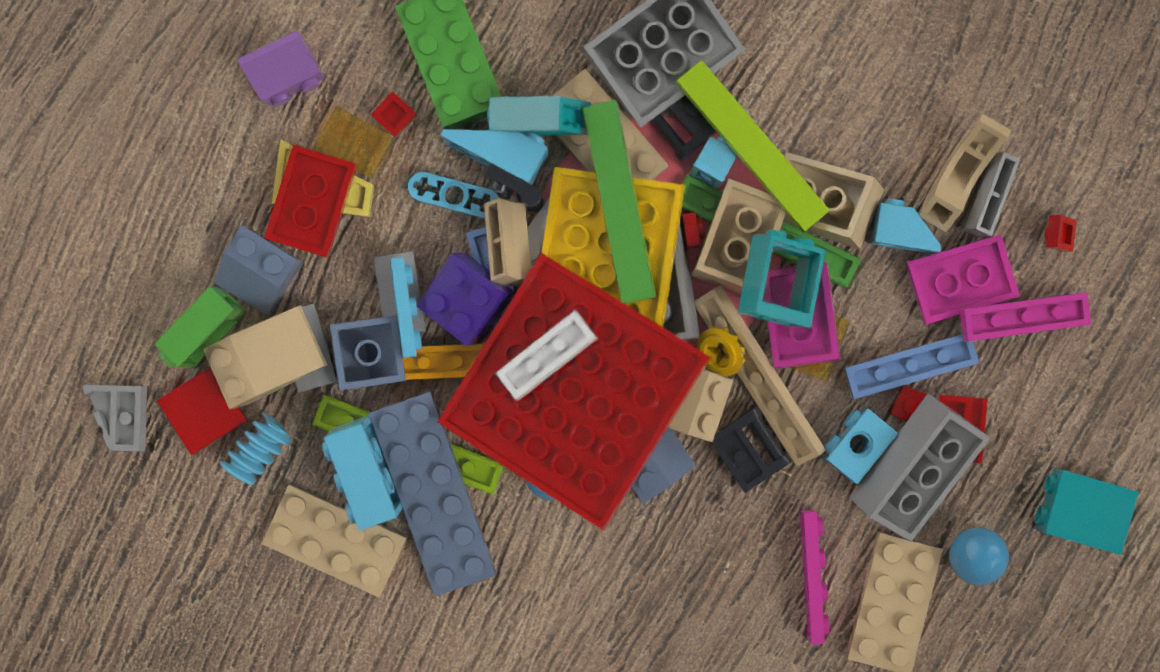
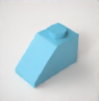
(713, 162)
(902, 229)

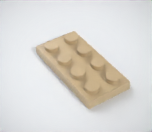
(643, 158)
(327, 540)
(894, 603)

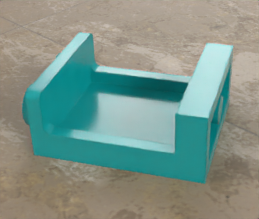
(1086, 510)

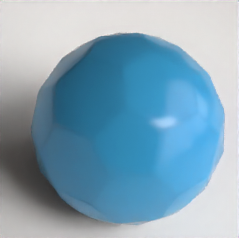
(979, 556)

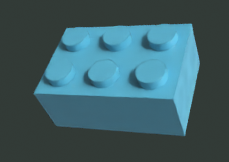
(362, 473)

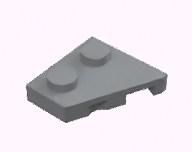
(120, 415)

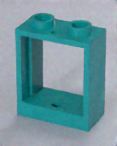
(538, 115)
(805, 283)

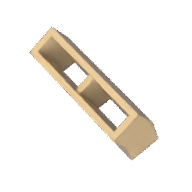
(507, 242)

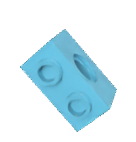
(876, 436)

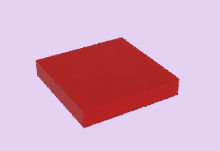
(200, 412)

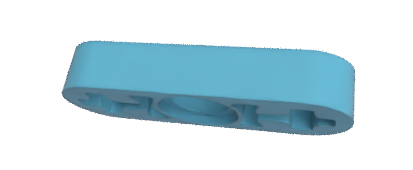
(432, 181)

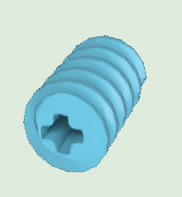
(257, 450)

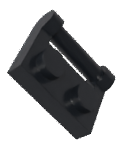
(692, 121)
(507, 185)
(741, 455)

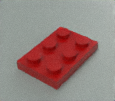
(310, 201)

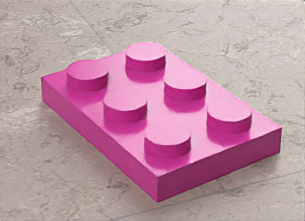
(962, 279)
(802, 345)

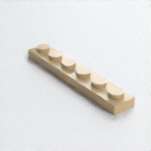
(762, 379)

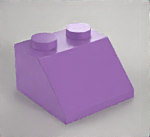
(282, 69)

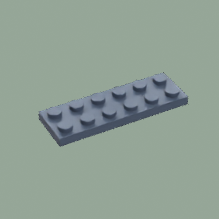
(433, 493)

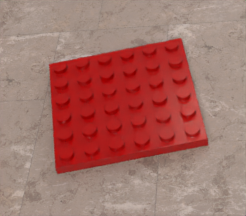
(596, 416)

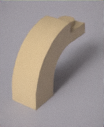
(961, 171)

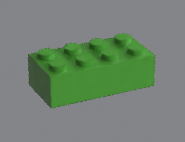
(449, 59)

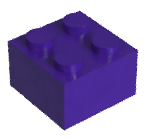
(465, 299)

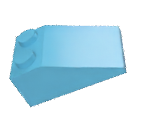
(509, 150)

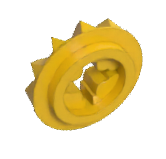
(732, 361)

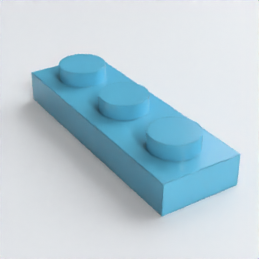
(405, 307)

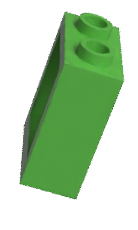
(199, 327)

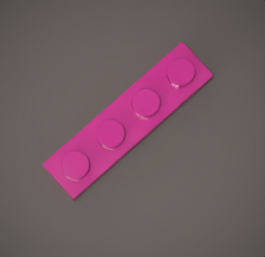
(1025, 316)
(814, 589)

